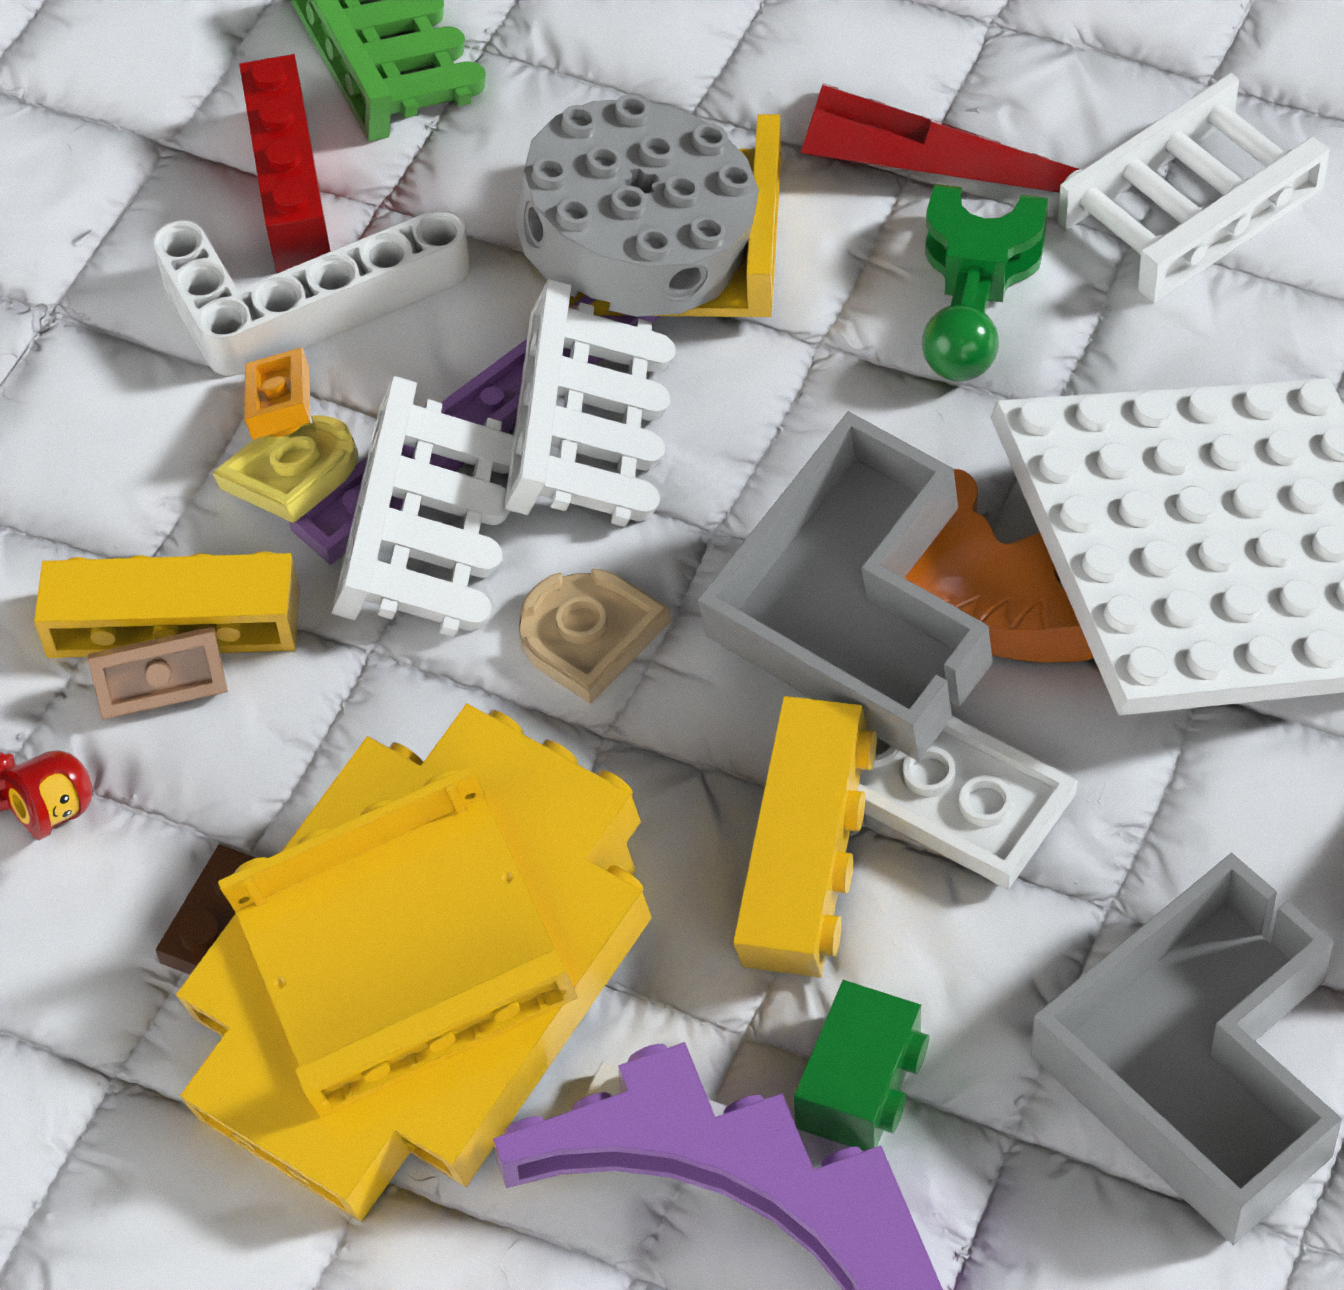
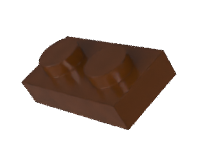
(202, 914)

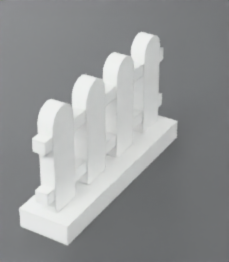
(545, 424)
(417, 537)

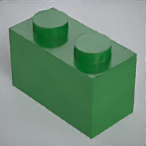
(859, 1066)

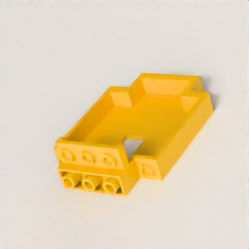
(575, 860)

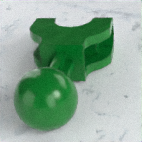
(978, 265)

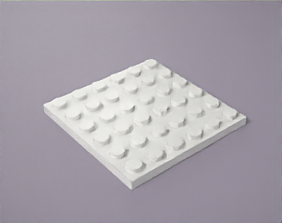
(1194, 535)

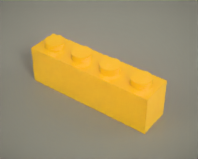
(141, 598)
(804, 836)

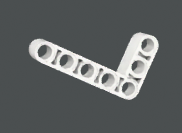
(310, 298)

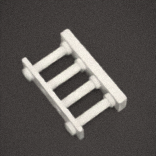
(1204, 231)

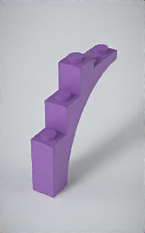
(665, 1127)

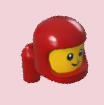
(44, 790)

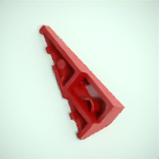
(883, 135)

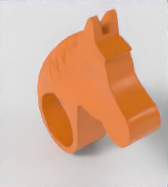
(1001, 585)

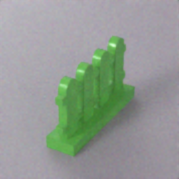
(370, 67)

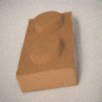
(157, 672)

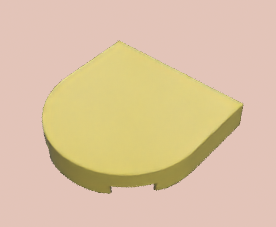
(293, 470)

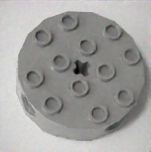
(636, 205)

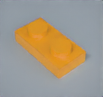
(277, 394)

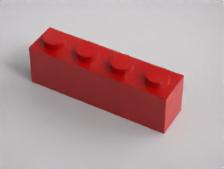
(284, 161)

